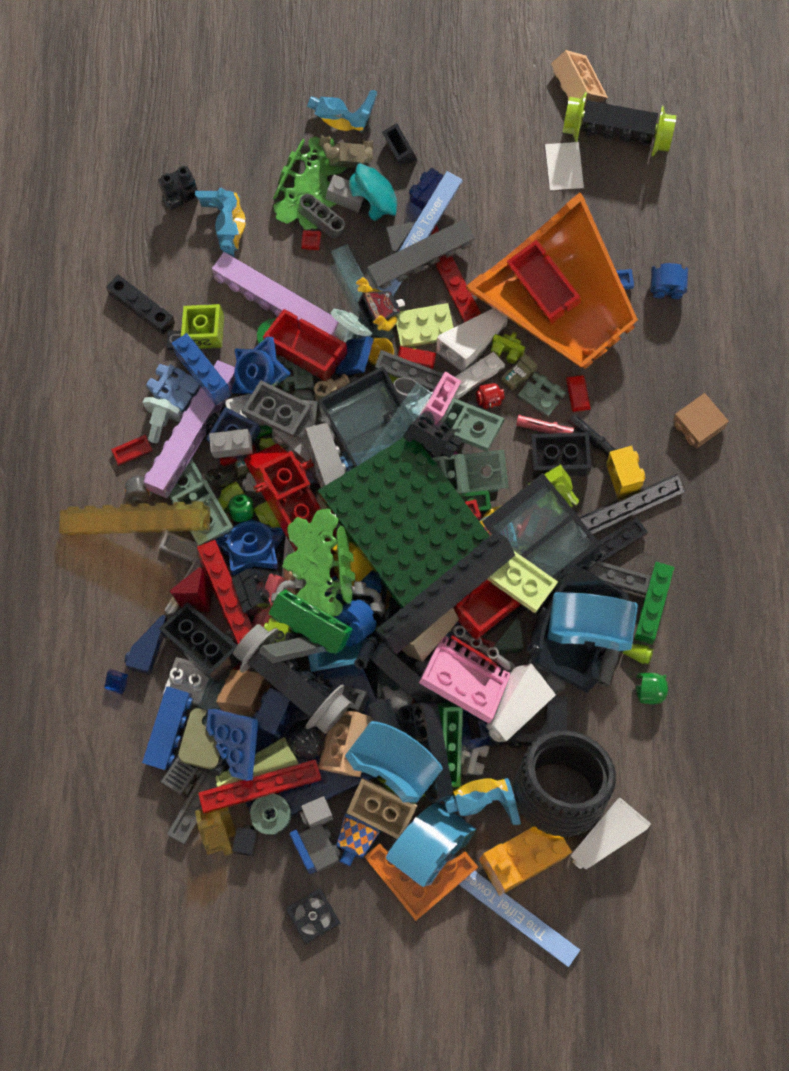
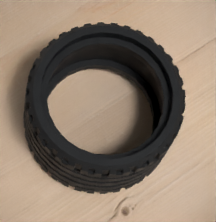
(576, 752)

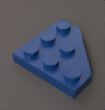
(235, 741)

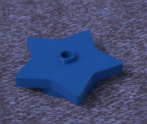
(257, 365)
(251, 545)

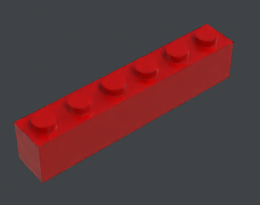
(224, 590)

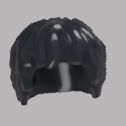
(306, 742)

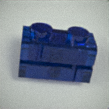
(422, 192)

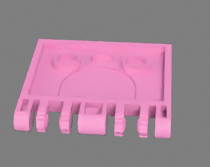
(465, 680)

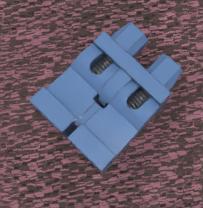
(174, 386)

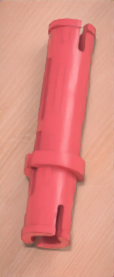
(542, 426)

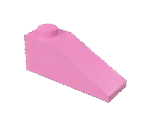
(441, 396)

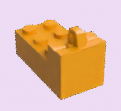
(522, 858)

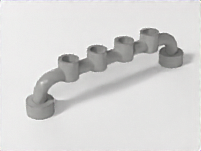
(358, 589)
(505, 665)

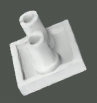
(187, 678)

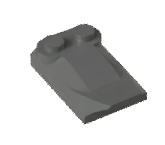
(279, 410)

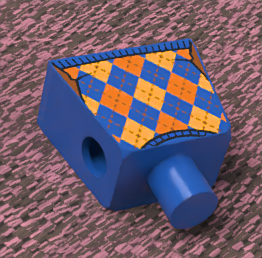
(355, 839)

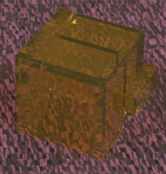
(215, 830)

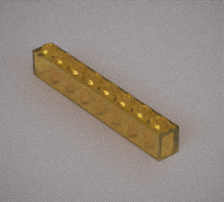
(135, 519)

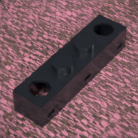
(140, 304)

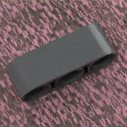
(324, 224)

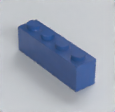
(201, 369)
(167, 728)

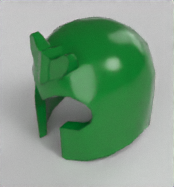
(653, 688)

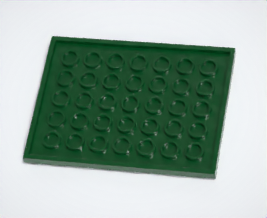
(404, 518)

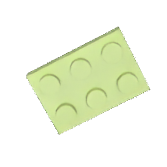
(423, 325)
(524, 582)

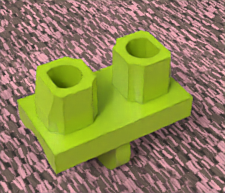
(508, 344)

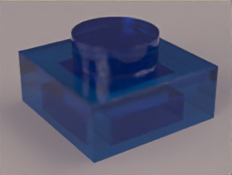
(116, 681)

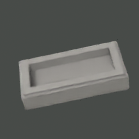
(179, 546)

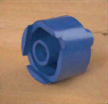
(669, 280)
(358, 617)

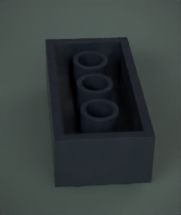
(200, 642)

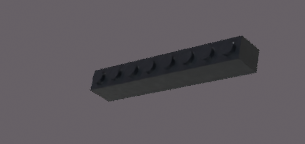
(445, 592)

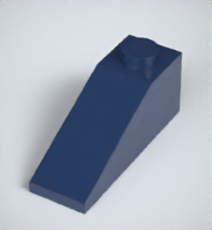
(145, 649)

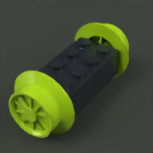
(620, 123)

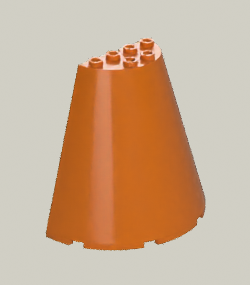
(583, 259)

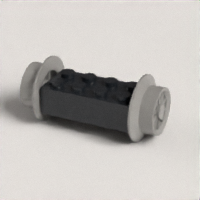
(292, 681)

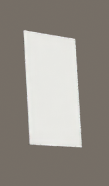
(564, 166)

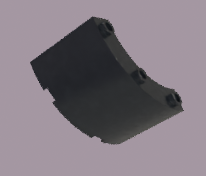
(570, 662)

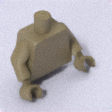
(347, 154)

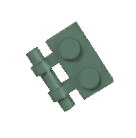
(302, 378)
(537, 398)

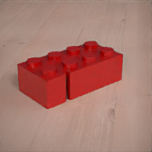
(543, 281)
(308, 347)
(484, 608)

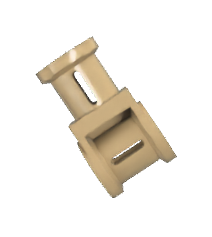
(329, 386)

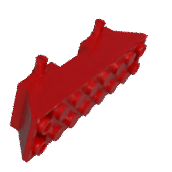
(285, 487)

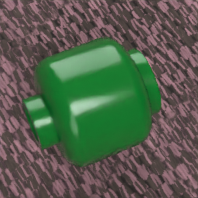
(241, 508)

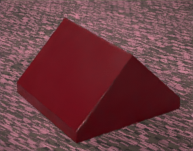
(194, 590)

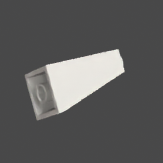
(470, 340)
(521, 700)
(613, 830)

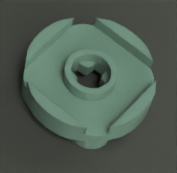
(259, 816)

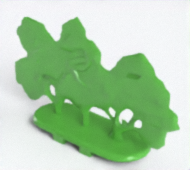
(311, 182)
(313, 560)

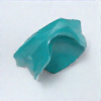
(376, 189)

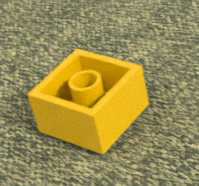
(625, 471)

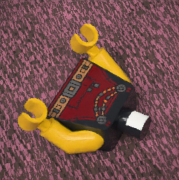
(378, 307)

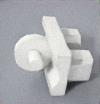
(469, 759)

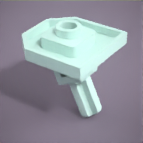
(348, 325)
(161, 412)

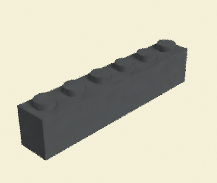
(420, 254)

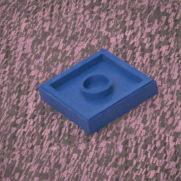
(357, 356)
(302, 852)

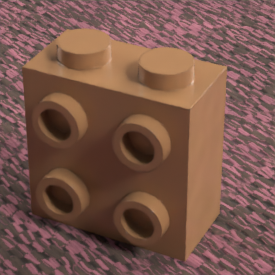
(700, 421)
(243, 693)

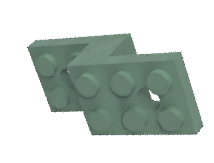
(465, 417)
(466, 471)
(199, 490)

